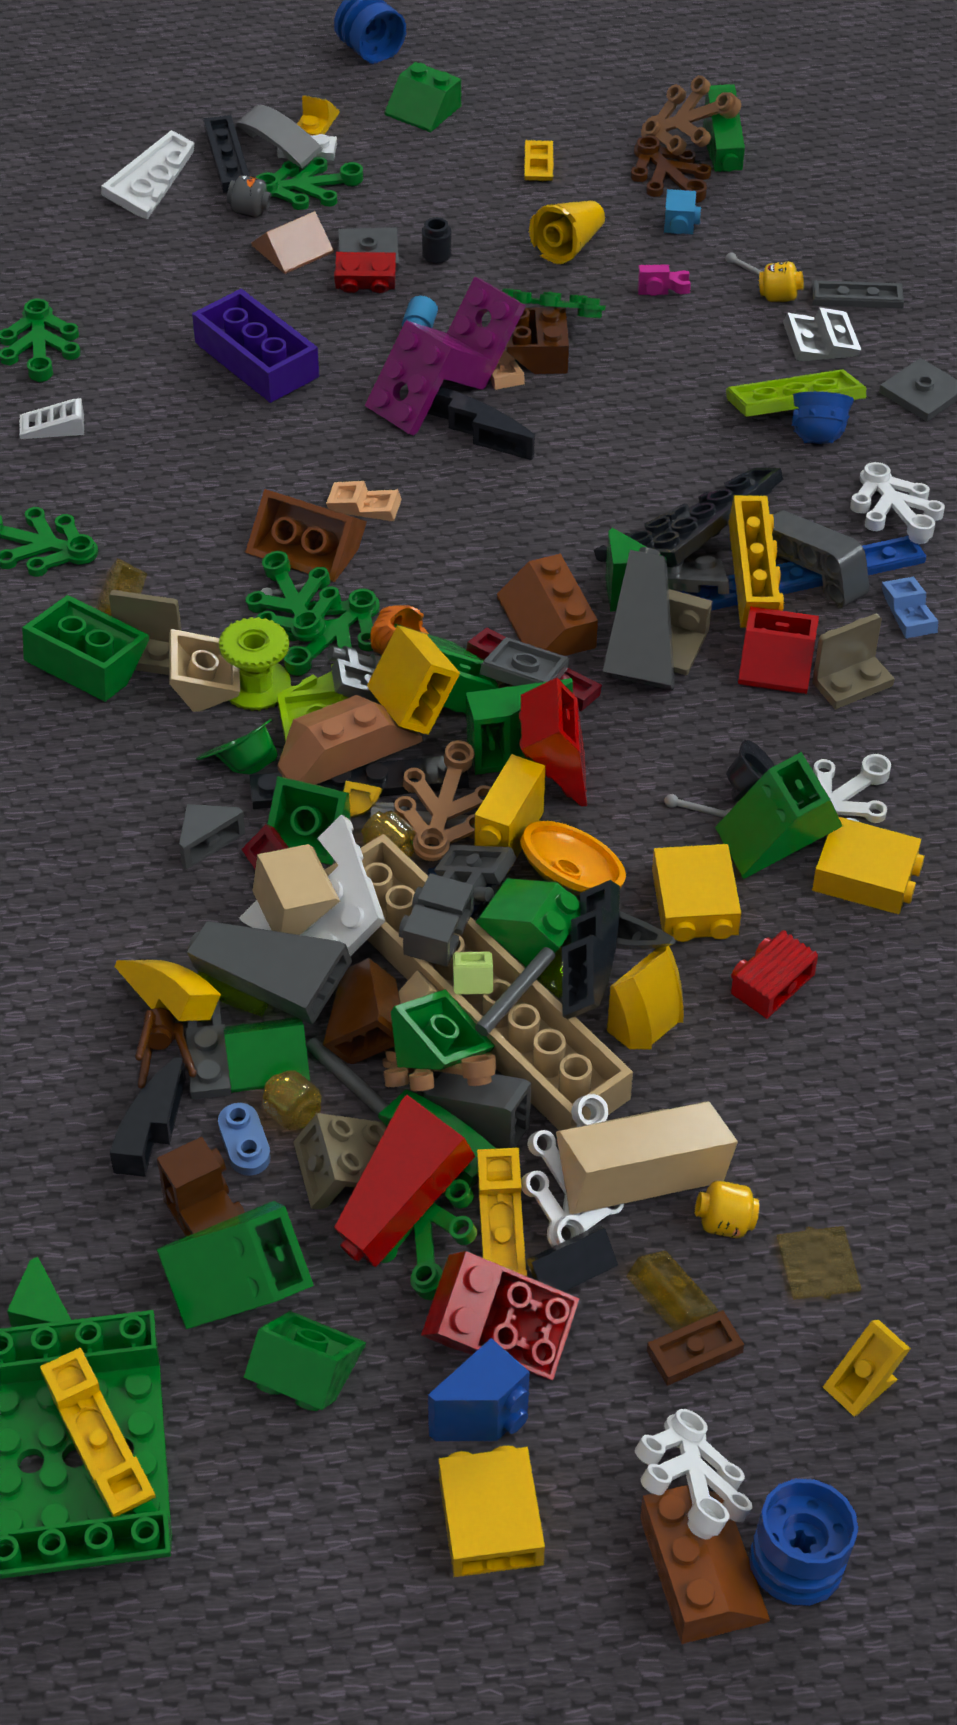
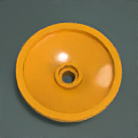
(570, 856)

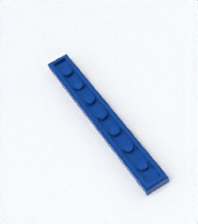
(880, 558)

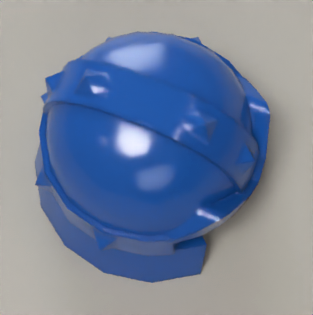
(820, 416)

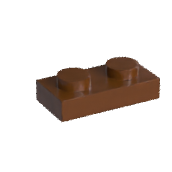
(695, 1347)

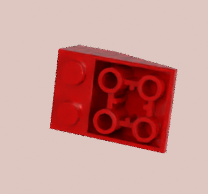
(554, 736)
(490, 1301)

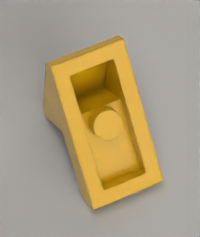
(317, 115)
(867, 1368)

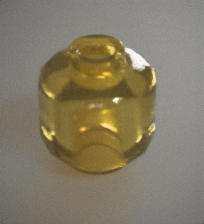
(393, 827)
(291, 1099)

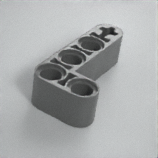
(826, 552)

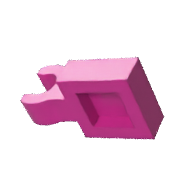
(658, 279)

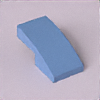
(909, 607)

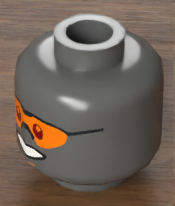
(248, 196)

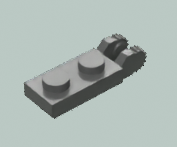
(209, 1058)

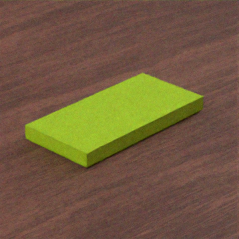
(778, 394)

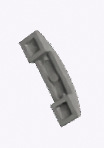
(281, 132)

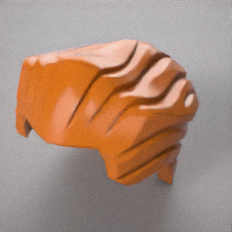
(389, 616)

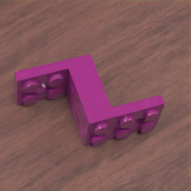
(428, 356)

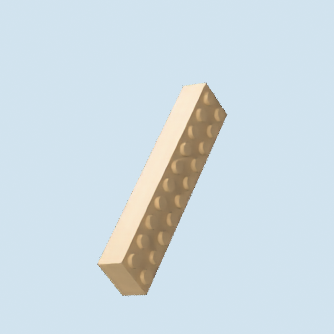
(533, 1037)

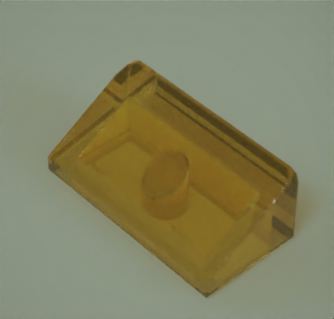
(120, 578)
(670, 1290)

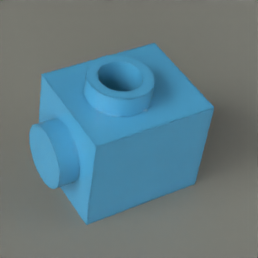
(681, 212)

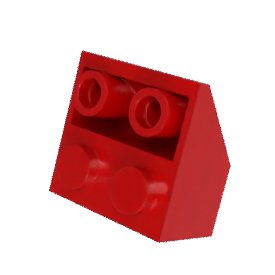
(778, 650)

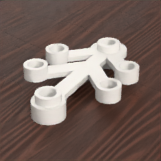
(878, 478)
(874, 771)
(556, 1215)
(688, 1433)

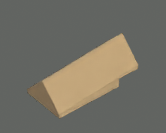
(644, 1156)

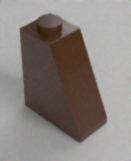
(362, 1013)

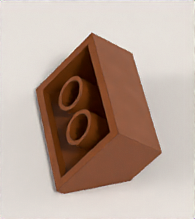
(306, 533)
(549, 608)
(702, 1579)

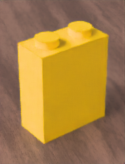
(413, 680)
(511, 804)
(869, 866)
(696, 891)
(491, 1511)

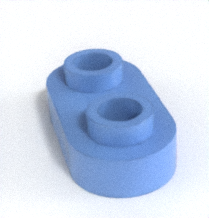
(244, 1136)

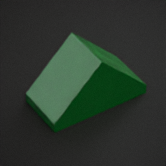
(36, 1299)

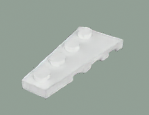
(150, 175)

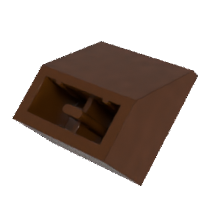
(541, 340)

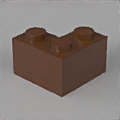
(195, 1187)

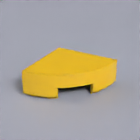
(361, 797)

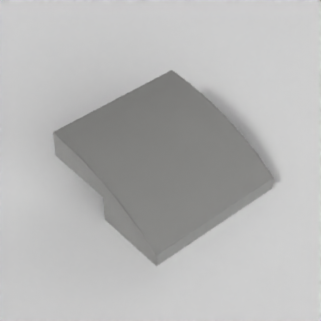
(822, 336)

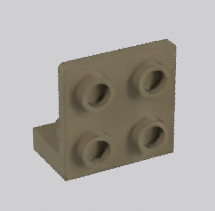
(152, 616)
(689, 628)
(848, 665)
(335, 1154)

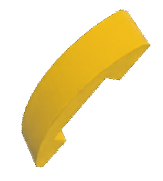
(501, 1208)
(96, 1433)

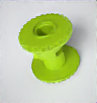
(256, 649)

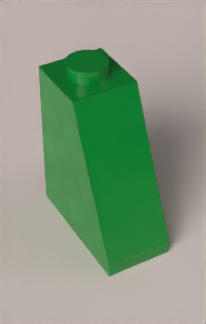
(726, 141)

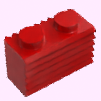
(773, 973)

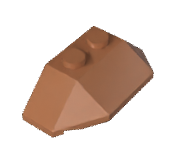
(341, 740)

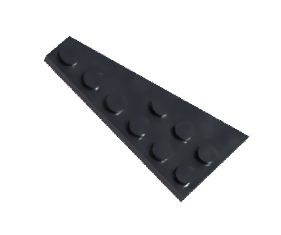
(687, 529)

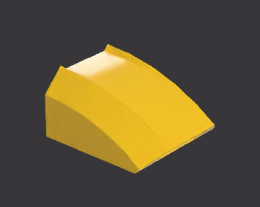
(646, 1001)

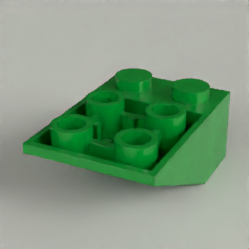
(469, 668)
(496, 725)
(778, 816)
(235, 1265)

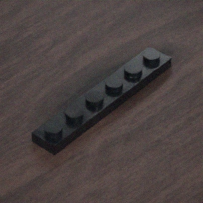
(380, 774)

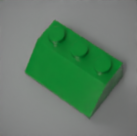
(84, 647)

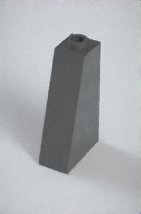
(641, 630)
(273, 966)

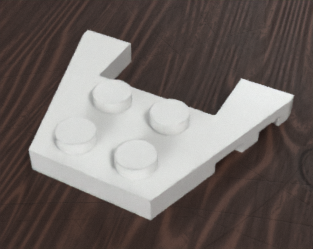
(357, 912)

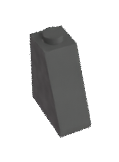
(493, 1110)

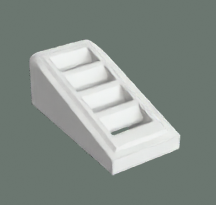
(62, 418)

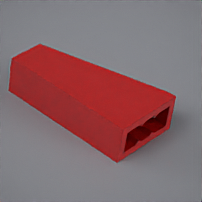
(401, 1181)

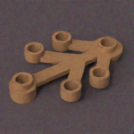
(658, 126)
(441, 807)
(476, 1069)

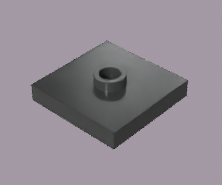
(369, 240)
(921, 389)
(523, 664)

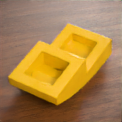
(538, 160)

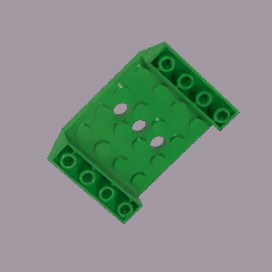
(56, 1514)

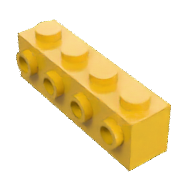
(754, 556)

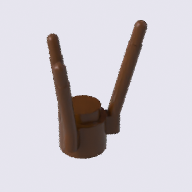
(157, 1034)

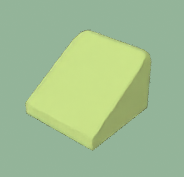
(473, 972)

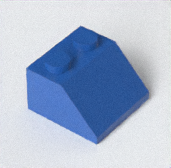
(480, 1398)

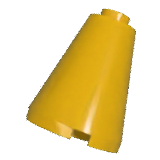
(563, 226)

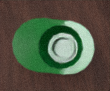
(248, 752)

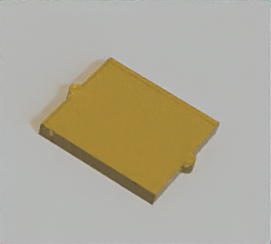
(818, 1262)

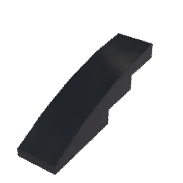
(486, 424)
(592, 949)

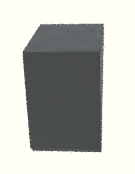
(208, 830)

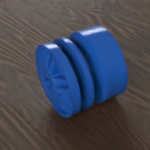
(370, 28)
(803, 1541)

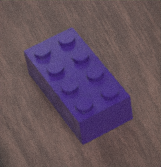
(256, 345)

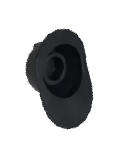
(747, 768)

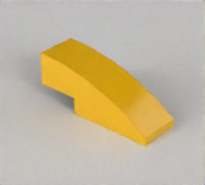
(171, 988)

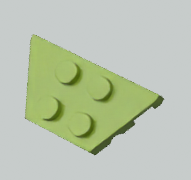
(305, 698)

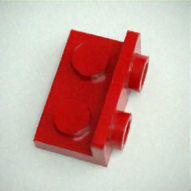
(365, 271)

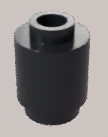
(436, 240)

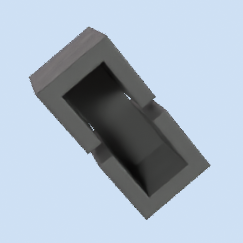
(437, 914)

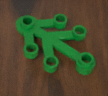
(305, 181)
(586, 306)
(38, 314)
(78, 548)
(359, 606)
(306, 624)
(424, 1238)

